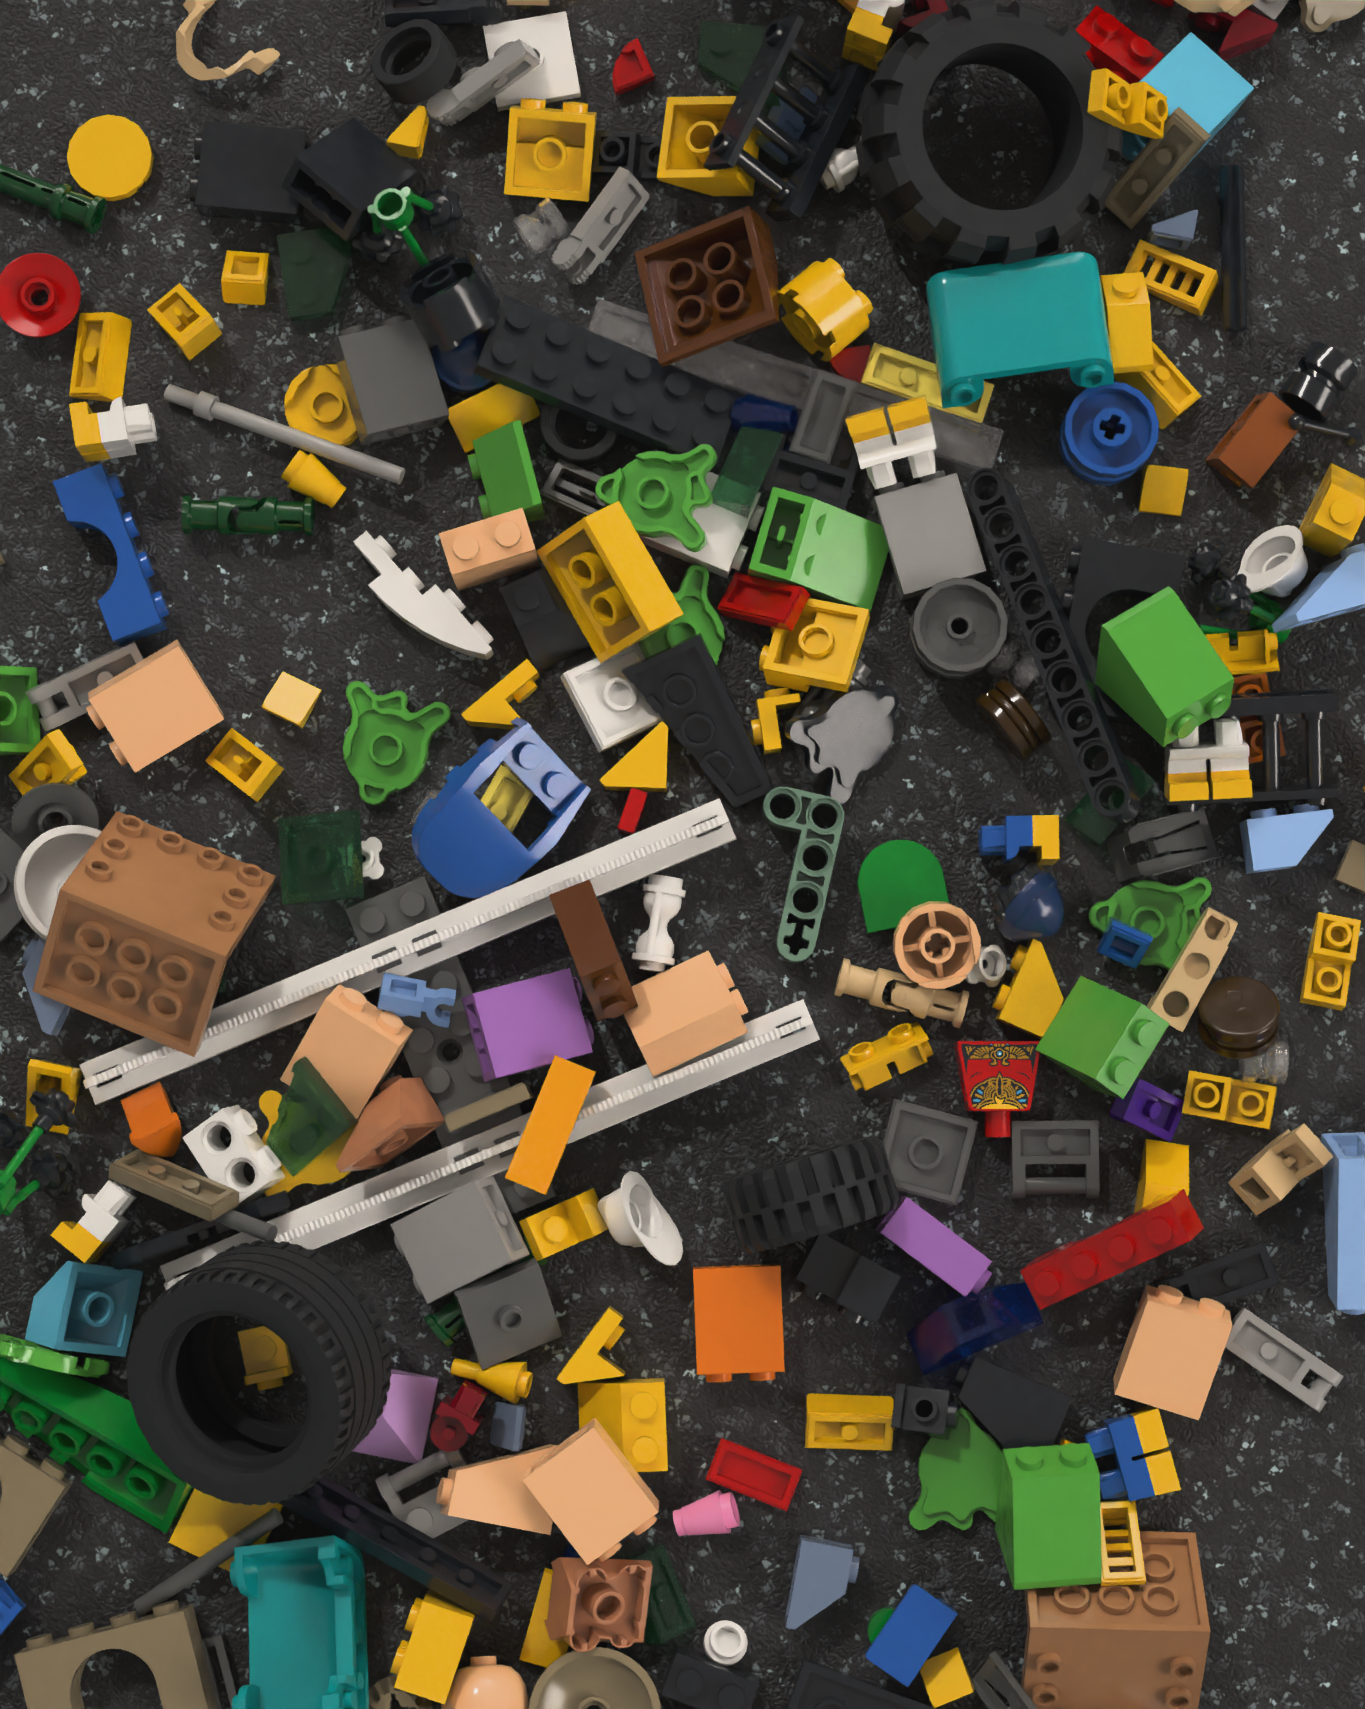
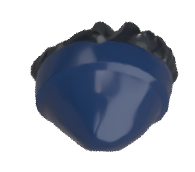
(457, 365)
(1029, 905)

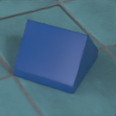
(1124, 943)

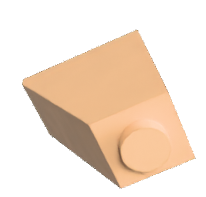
(495, 1492)

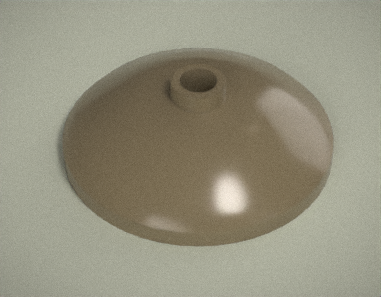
(594, 1678)

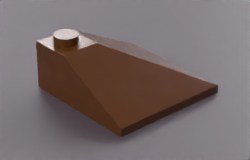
(709, 284)

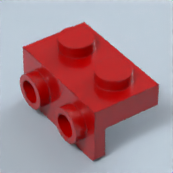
(1117, 47)

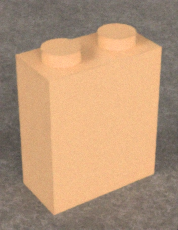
(489, 549)
(153, 707)
(685, 1012)
(351, 1046)
(1172, 1351)
(592, 1492)

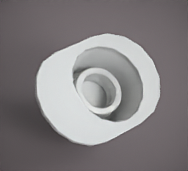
(1275, 561)
(640, 1220)

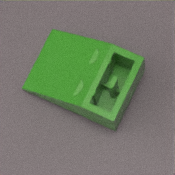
(819, 549)

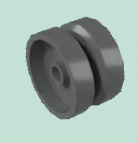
(946, 605)

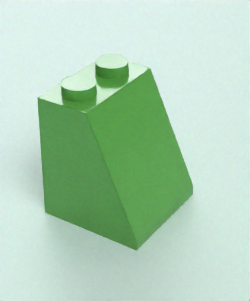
(1162, 668)
(1102, 1037)
(1050, 1516)

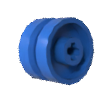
(1123, 413)

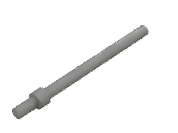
(209, 407)

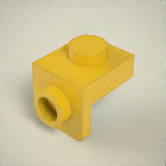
(766, 728)

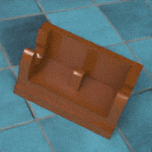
(1253, 441)

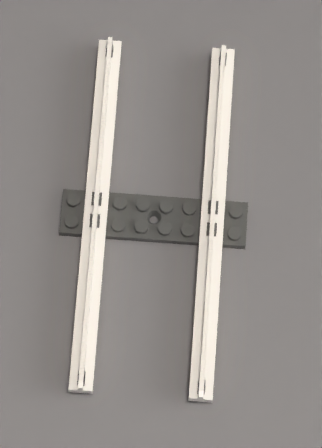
(411, 938)

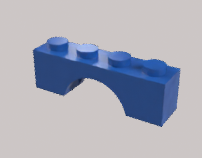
(129, 604)

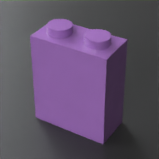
(528, 1024)
(935, 1247)

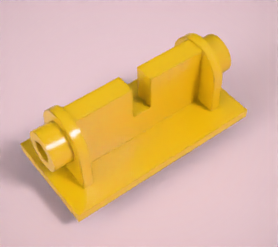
(1253, 654)
(868, 1061)

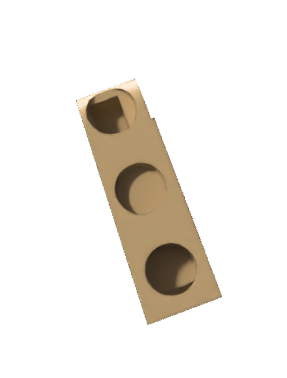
(1193, 969)

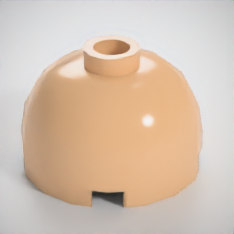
(936, 944)
(487, 1687)

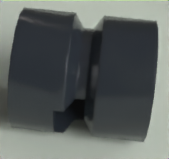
(1321, 376)

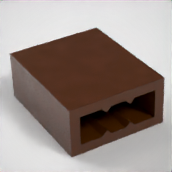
(593, 951)

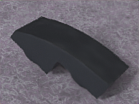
(628, 151)

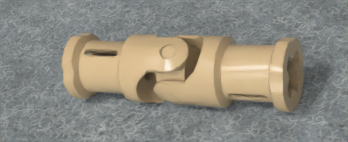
(904, 993)

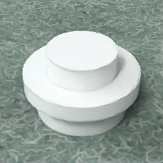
(725, 1642)

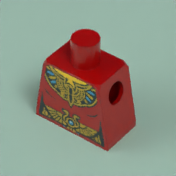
(997, 1079)

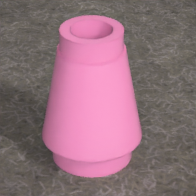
(708, 1515)

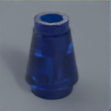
(763, 414)

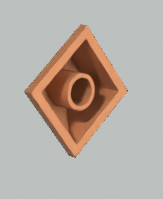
(390, 1124)

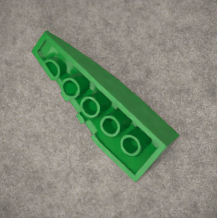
(96, 1436)

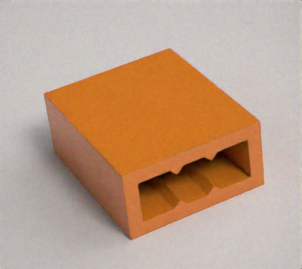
(738, 1321)

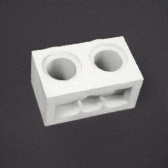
(227, 1163)

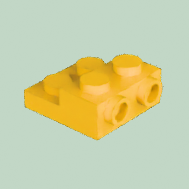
(550, 150)
(819, 648)

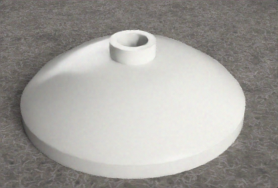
(46, 868)

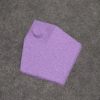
(405, 1419)

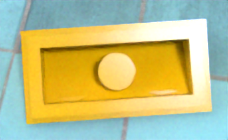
(100, 356)
(1163, 387)
(490, 411)
(849, 1422)

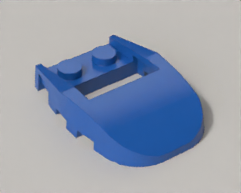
(467, 843)

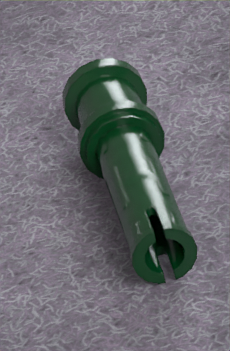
(59, 200)

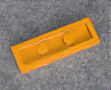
(550, 1124)

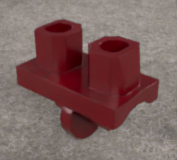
(458, 1417)

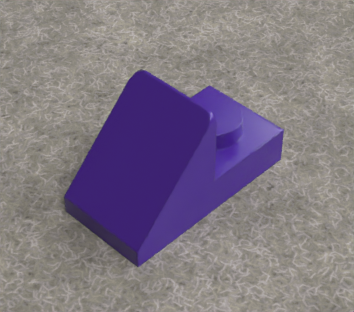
(1149, 1109)

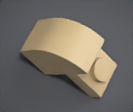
(1279, 1168)

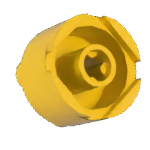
(824, 309)

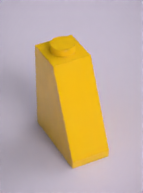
(1334, 512)

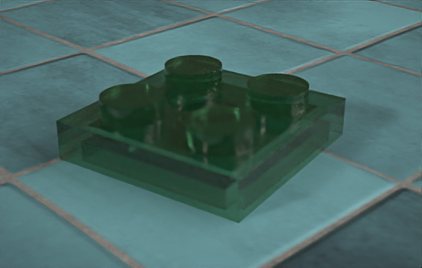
(321, 857)

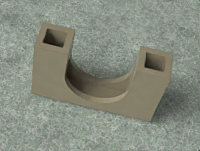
(27, 1499)
(164, 1640)

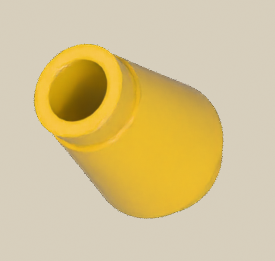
(313, 479)

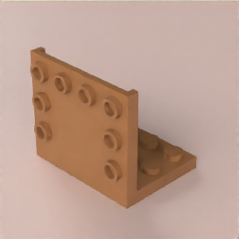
(149, 931)
(1122, 1641)

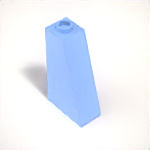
(1345, 1220)

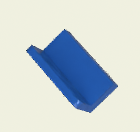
(911, 1634)

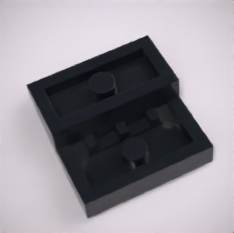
(814, 478)

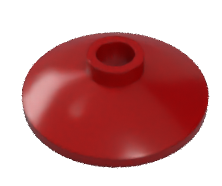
(24, 280)

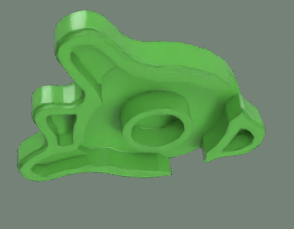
(662, 493)
(697, 617)
(386, 742)
(1158, 909)
(56, 1360)
(957, 1477)

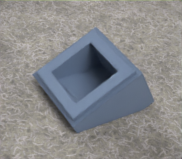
(1174, 232)
(508, 1425)

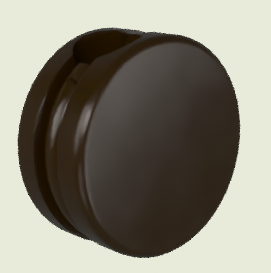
(1013, 720)
(1238, 1017)

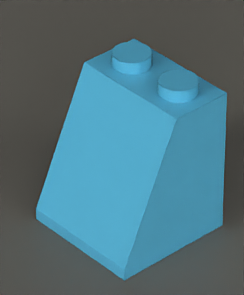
(1199, 85)

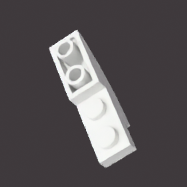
(431, 614)

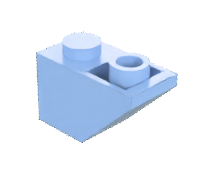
(1281, 840)

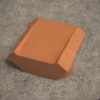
(598, 1602)

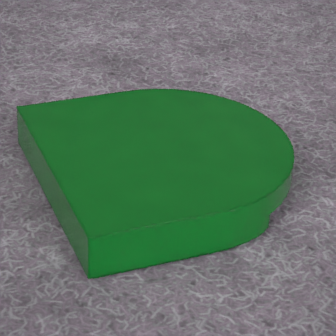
(895, 880)

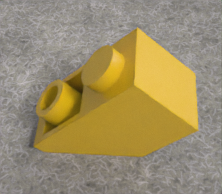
(1033, 993)

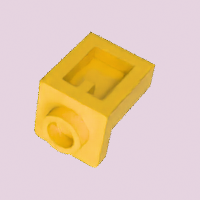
(264, 1357)

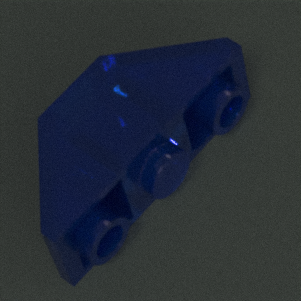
(973, 1324)

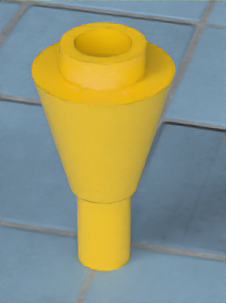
(505, 1379)

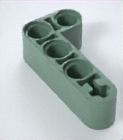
(802, 877)

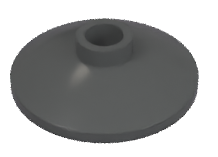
(30, 812)

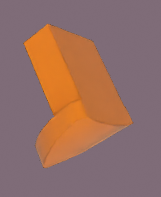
(152, 1121)

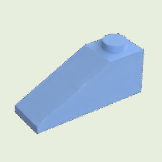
(1331, 593)

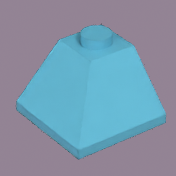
(86, 1309)

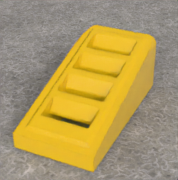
(1177, 263)
(1121, 1514)

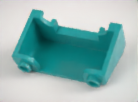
(1018, 322)
(304, 1624)

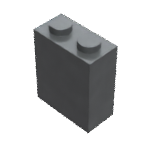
(389, 380)

